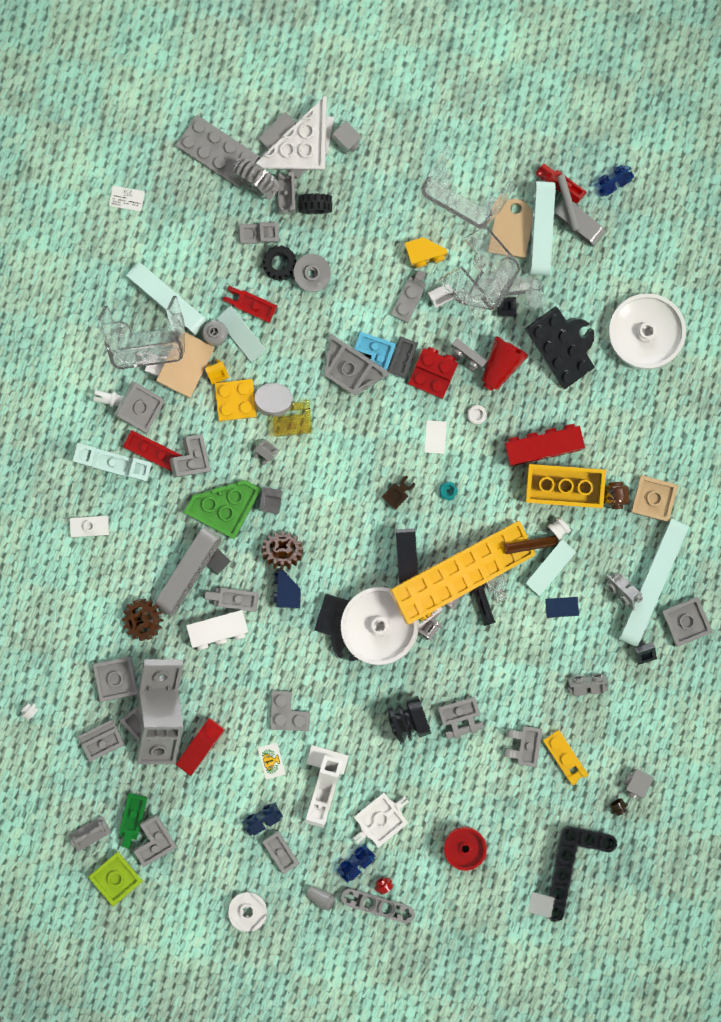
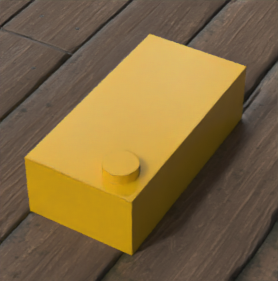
(565, 485)

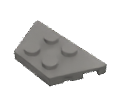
(351, 368)

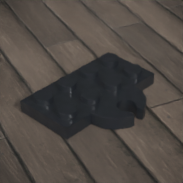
(562, 345)
(330, 622)

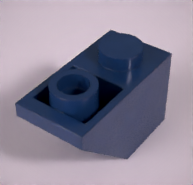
(288, 592)

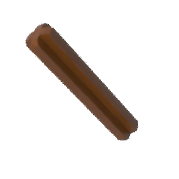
(530, 544)

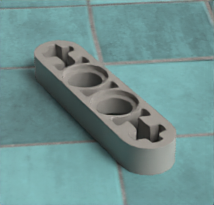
(378, 902)

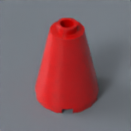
(502, 363)

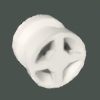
(559, 528)

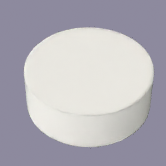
(477, 414)

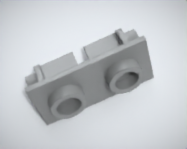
(618, 584)
(597, 683)
(89, 834)

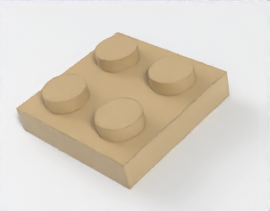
(654, 498)

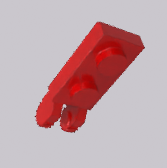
(251, 304)

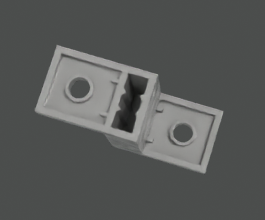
(159, 711)

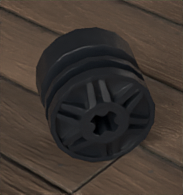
(408, 720)

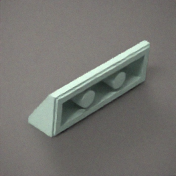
(242, 334)
(550, 567)

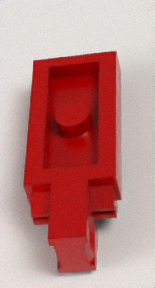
(549, 175)

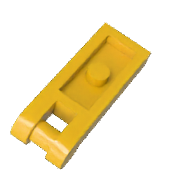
(565, 757)

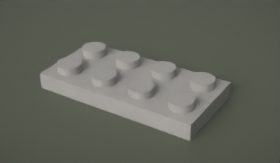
(214, 148)

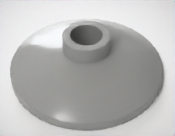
(320, 270)

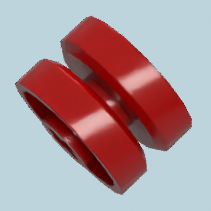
(453, 848)

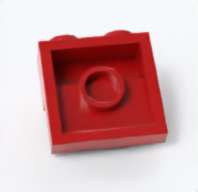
(433, 372)

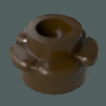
(618, 807)

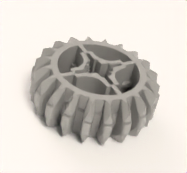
(255, 178)

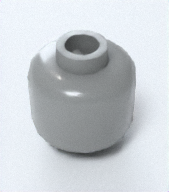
(220, 337)

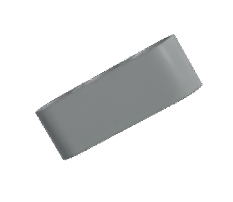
(589, 230)

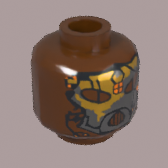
(616, 495)

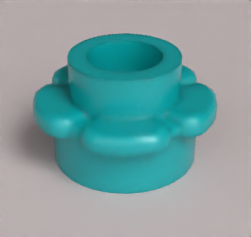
(453, 491)

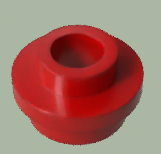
(383, 885)

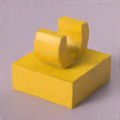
(217, 372)

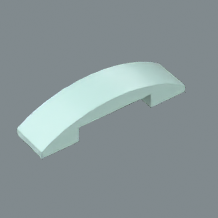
(112, 462)

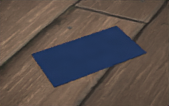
(562, 607)

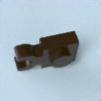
(396, 494)

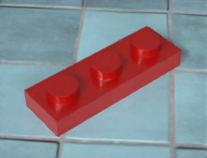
(150, 450)

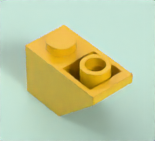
(424, 251)

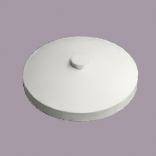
(647, 331)
(376, 629)

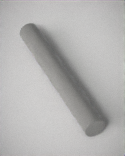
(568, 202)

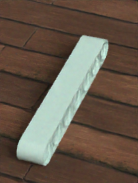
(654, 582)

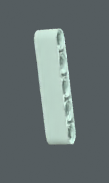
(542, 228)
(162, 295)

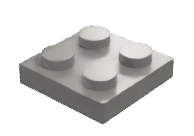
(139, 407)
(687, 622)
(115, 679)

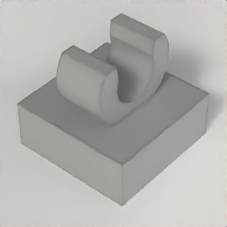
(266, 450)

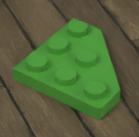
(224, 507)

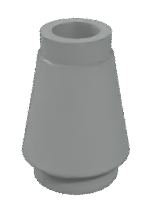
(321, 898)

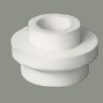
(28, 711)

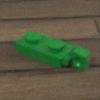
(132, 818)

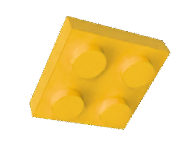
(235, 400)

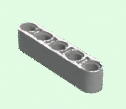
(188, 571)

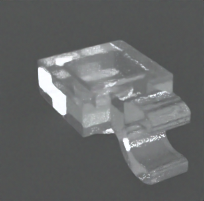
(496, 585)

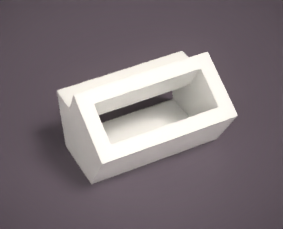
(441, 296)

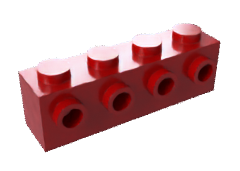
(544, 446)

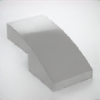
(258, 233)

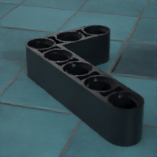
(568, 864)

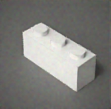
(218, 630)

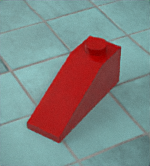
(200, 746)

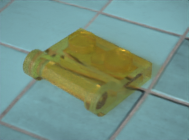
(294, 424)

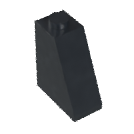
(406, 554)

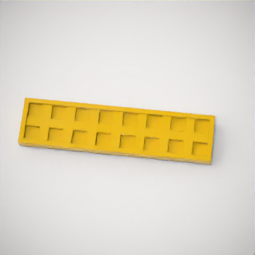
(459, 574)

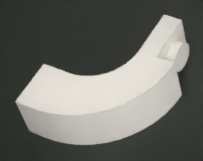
(324, 791)

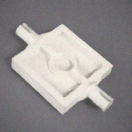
(381, 819)

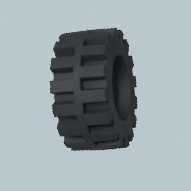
(315, 203)
(279, 251)

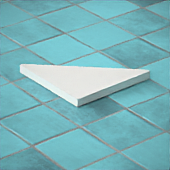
(302, 145)

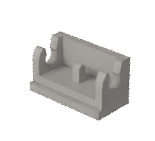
(286, 194)

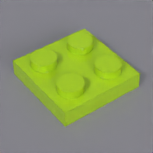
(115, 878)

